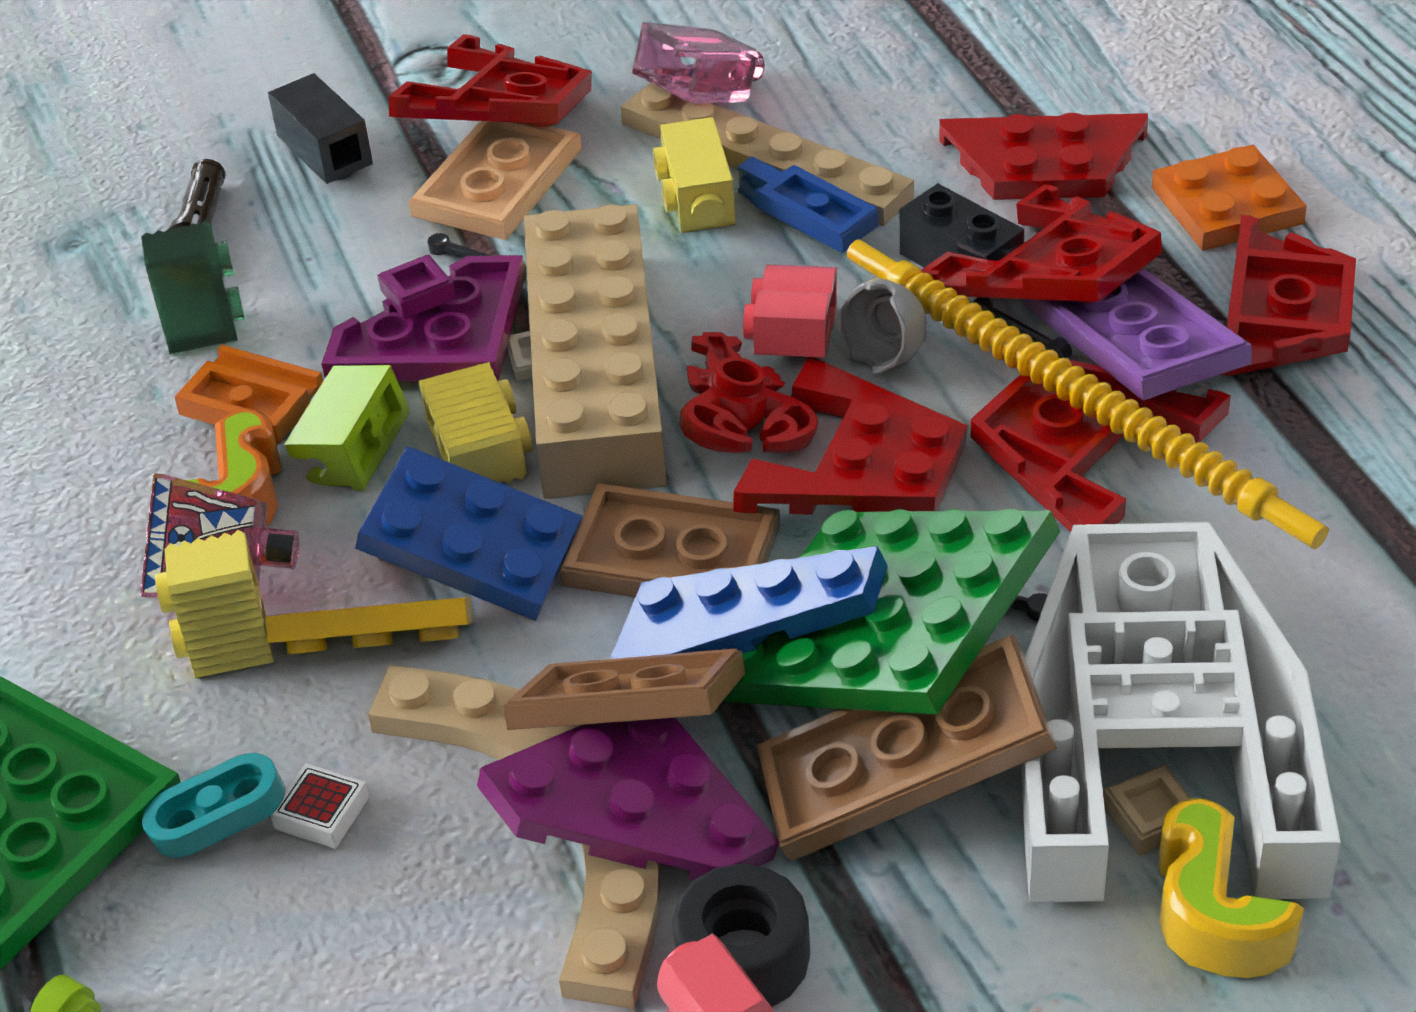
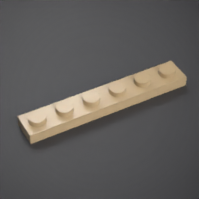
(747, 137)

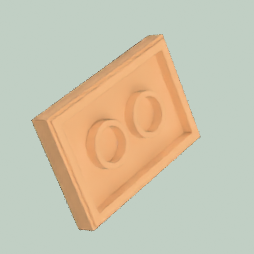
(495, 177)

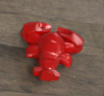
(737, 398)

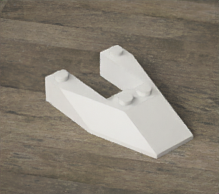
(1170, 647)

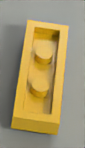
(369, 624)

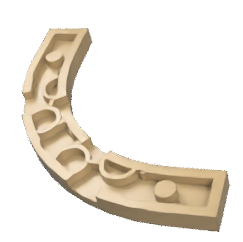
(619, 899)

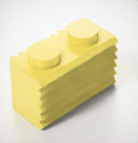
(475, 422)
(215, 604)

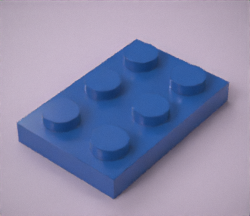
(469, 532)

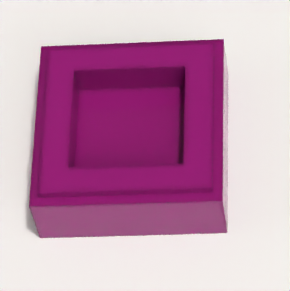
(416, 286)

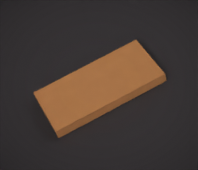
(879, 764)

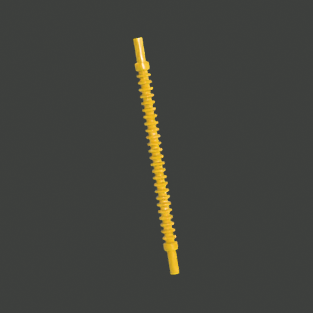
(1254, 497)

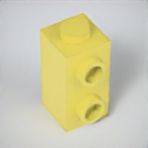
(695, 175)

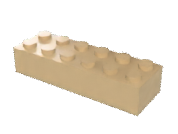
(592, 352)

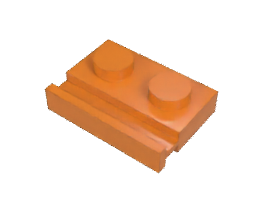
(250, 383)

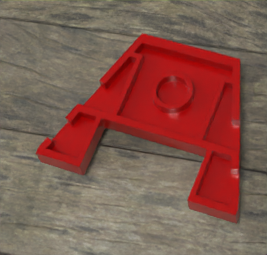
(499, 92)
(1069, 260)
(1053, 445)
(879, 460)

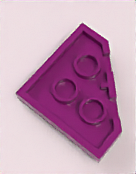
(444, 338)
(630, 796)

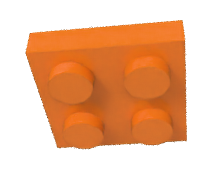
(1217, 189)

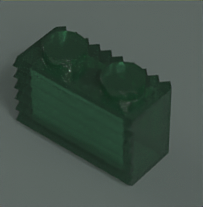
(191, 288)

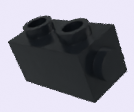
(320, 128)
(951, 223)

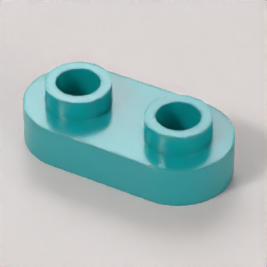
(213, 805)

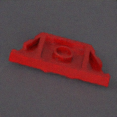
(1063, 151)
(1289, 298)

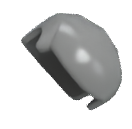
(883, 324)

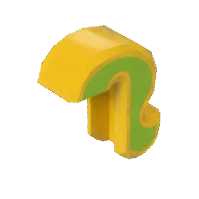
(1197, 919)

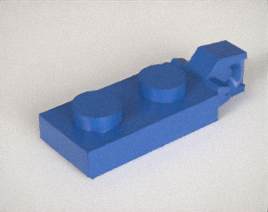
(807, 203)

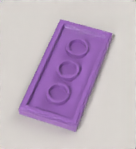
(1147, 336)

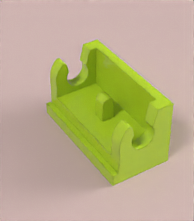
(349, 425)

